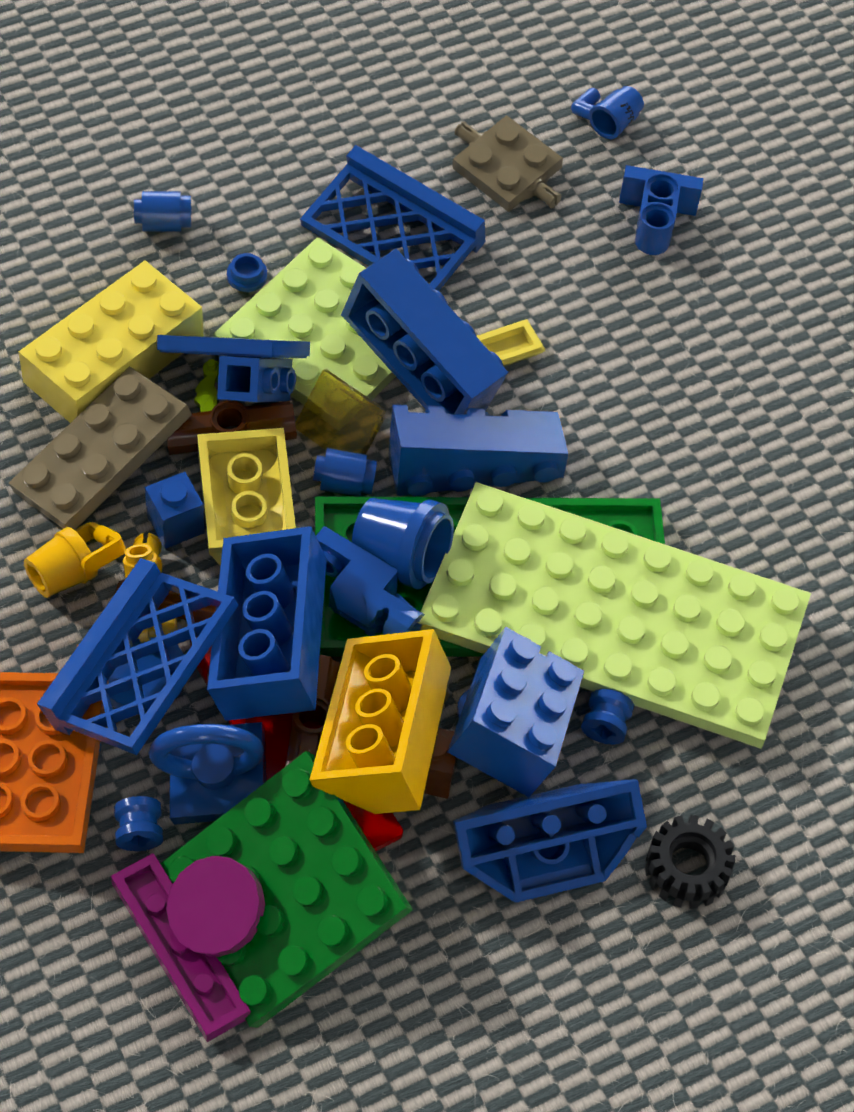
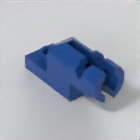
(365, 588)

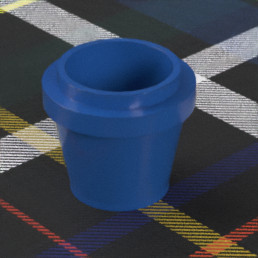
(406, 536)

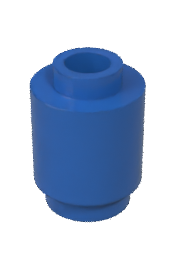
(163, 211)
(345, 472)

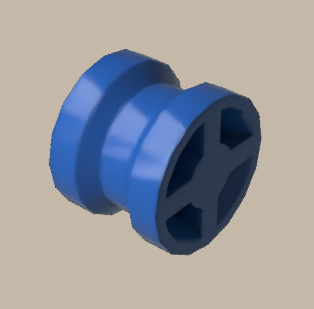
(607, 716)
(138, 823)

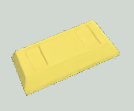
(513, 342)

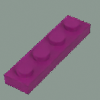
(196, 977)

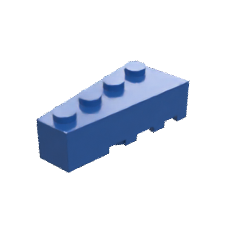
(457, 450)

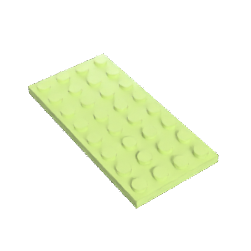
(621, 607)

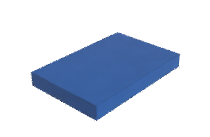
(233, 346)

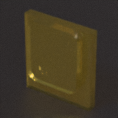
(339, 416)

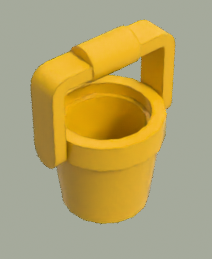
(68, 560)

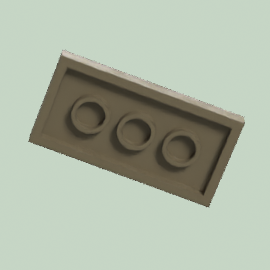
(100, 449)

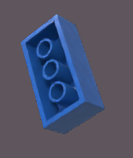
(422, 337)
(272, 642)

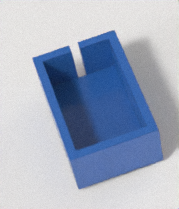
(516, 712)

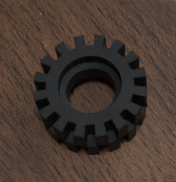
(695, 837)

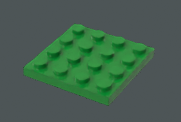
(318, 883)

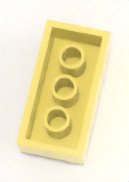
(106, 336)

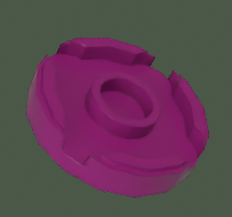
(215, 906)

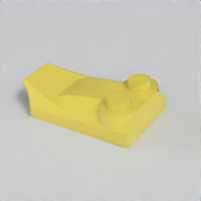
(244, 484)

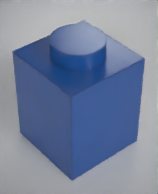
(175, 510)

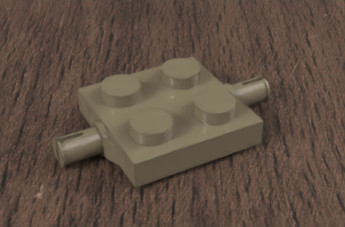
(508, 163)

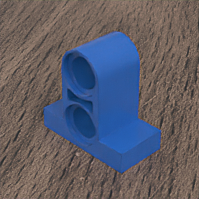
(660, 199)

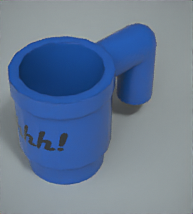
(612, 113)

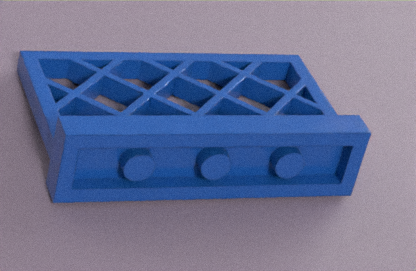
(404, 193)
(111, 645)

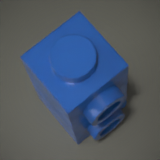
(255, 379)

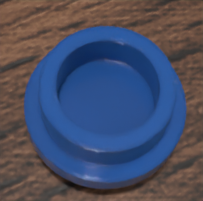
(247, 273)

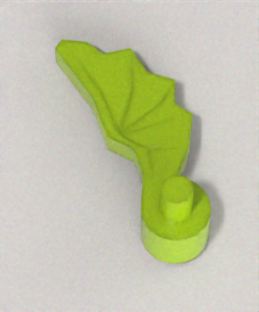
(205, 390)

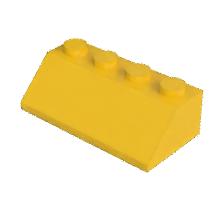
(383, 721)

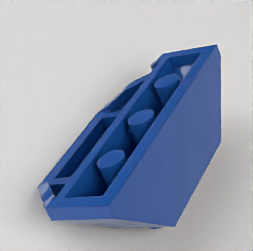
(551, 838)

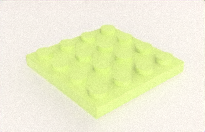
(307, 306)

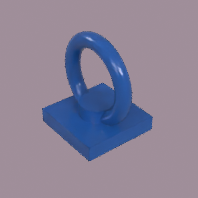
(210, 767)

